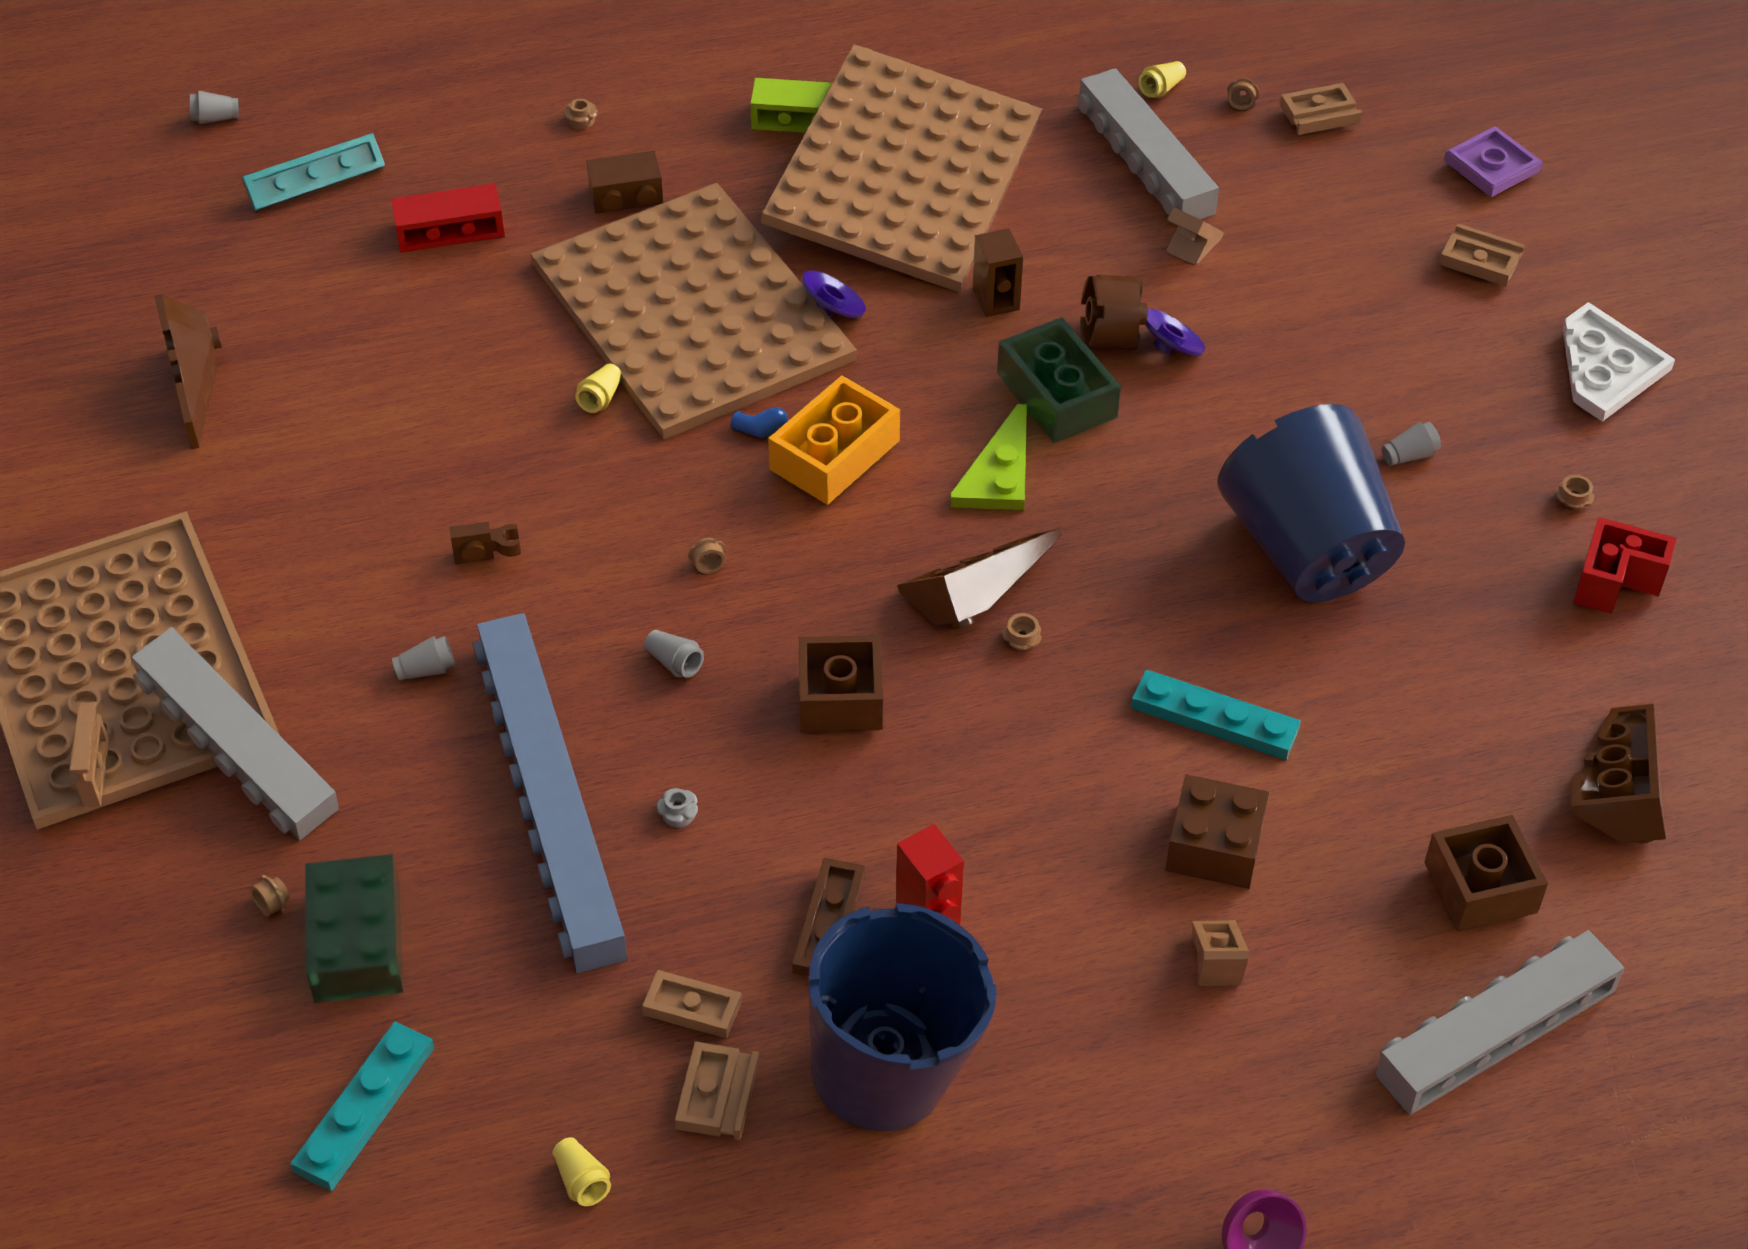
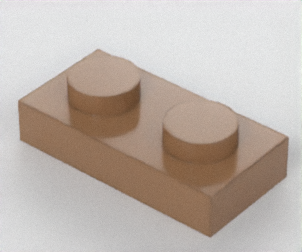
(692, 1004)

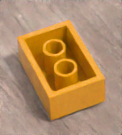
(834, 439)

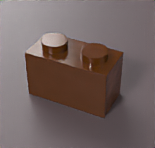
(625, 182)
(997, 272)

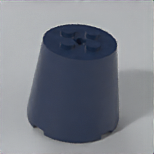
(1315, 502)
(894, 1013)

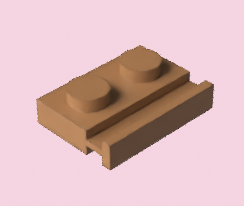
(1320, 108)
(1481, 254)
(89, 755)
(717, 1090)

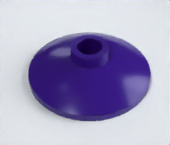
(833, 295)
(1173, 334)

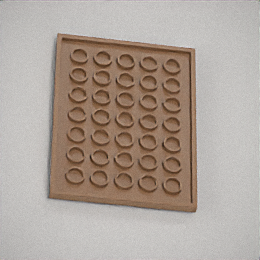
(903, 167)
(692, 309)
(72, 640)

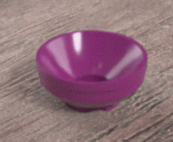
(1282, 1226)

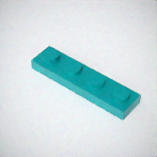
(313, 171)
(1216, 714)
(362, 1106)

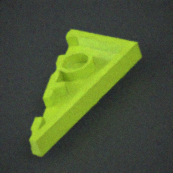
(998, 473)

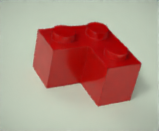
(1623, 558)

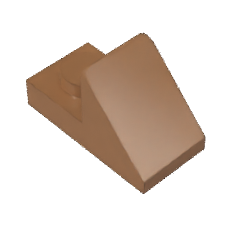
(1192, 237)
(1220, 953)

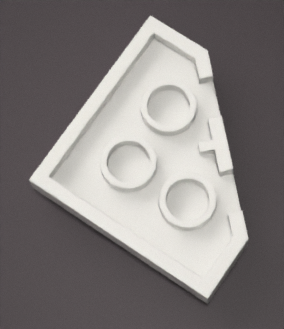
(1608, 361)

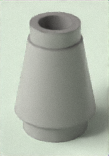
(212, 107)
(1413, 444)
(676, 653)
(424, 659)

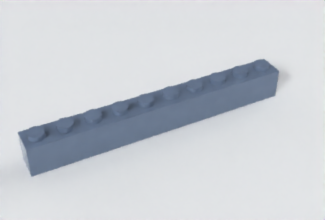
(550, 796)

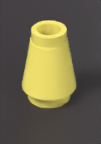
(1159, 79)
(598, 388)
(581, 1173)

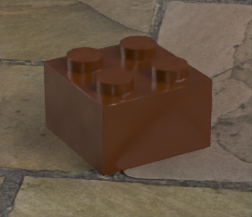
(840, 683)
(1217, 831)
(1485, 873)

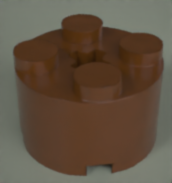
(1112, 312)

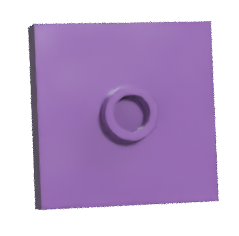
(1493, 161)

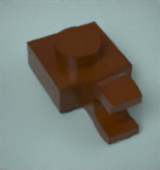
(478, 541)

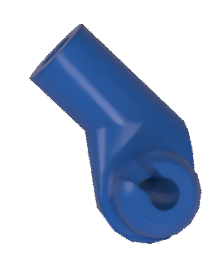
(760, 425)

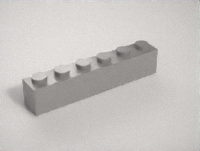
(1147, 145)
(235, 734)
(1498, 1021)

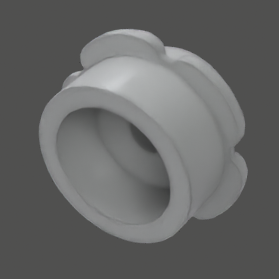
(678, 815)

